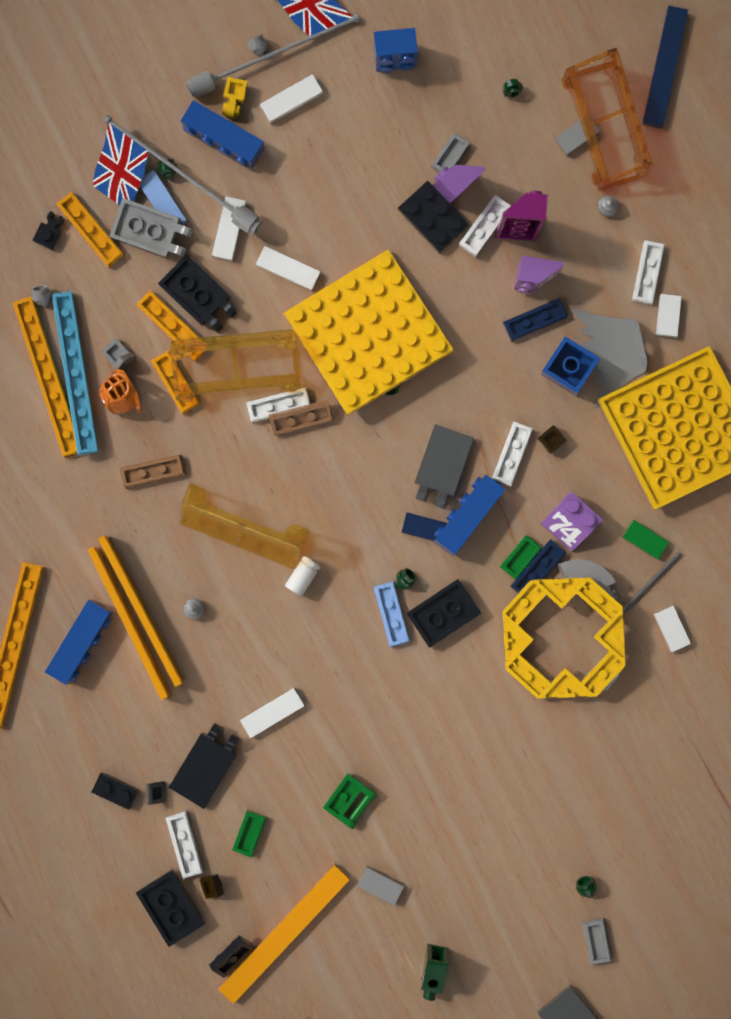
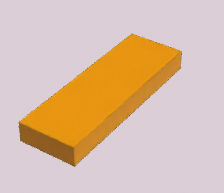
(164, 368)

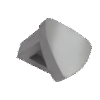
(117, 355)

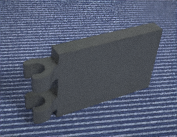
(443, 463)
(566, 1006)

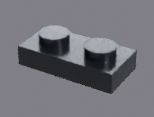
(115, 791)
(231, 956)

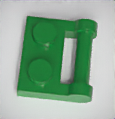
(343, 798)

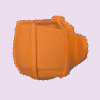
(119, 393)

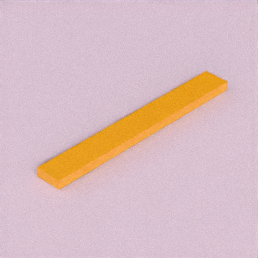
(46, 374)
(141, 610)
(129, 622)
(16, 631)
(283, 934)

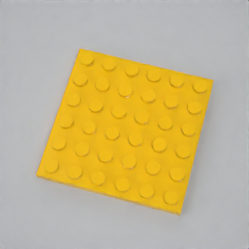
(368, 332)
(675, 426)

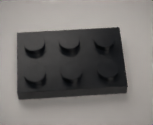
(433, 217)
(443, 613)
(170, 908)

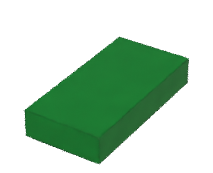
(645, 539)
(520, 557)
(249, 833)

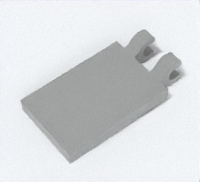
(148, 229)

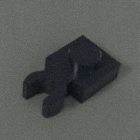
(47, 234)

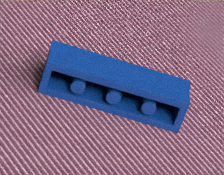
(222, 134)
(469, 515)
(79, 641)

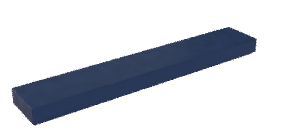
(665, 66)

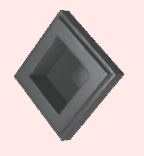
(155, 792)

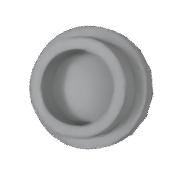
(258, 45)
(608, 205)
(41, 295)
(194, 608)

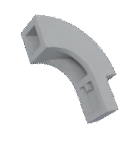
(585, 568)

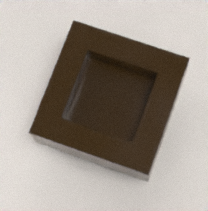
(551, 439)
(211, 886)

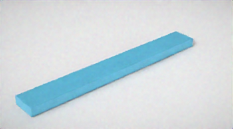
(75, 373)

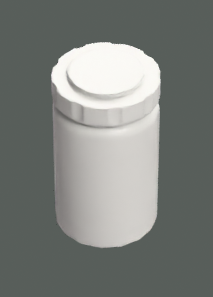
(302, 576)

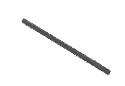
(651, 581)

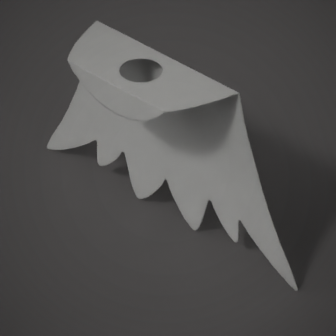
(619, 348)

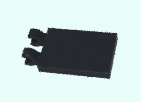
(196, 292)
(204, 767)

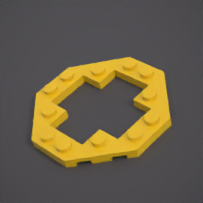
(565, 683)

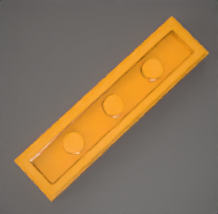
(90, 229)
(167, 320)

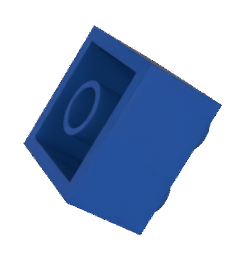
(395, 50)
(570, 366)

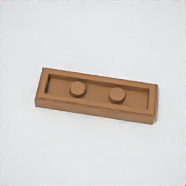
(300, 417)
(152, 471)

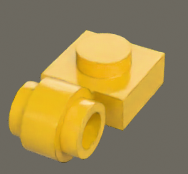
(234, 92)

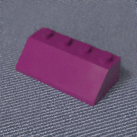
(524, 218)

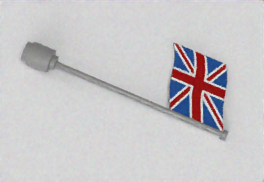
(310, 16)
(124, 166)

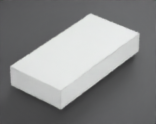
(668, 315)
(672, 628)

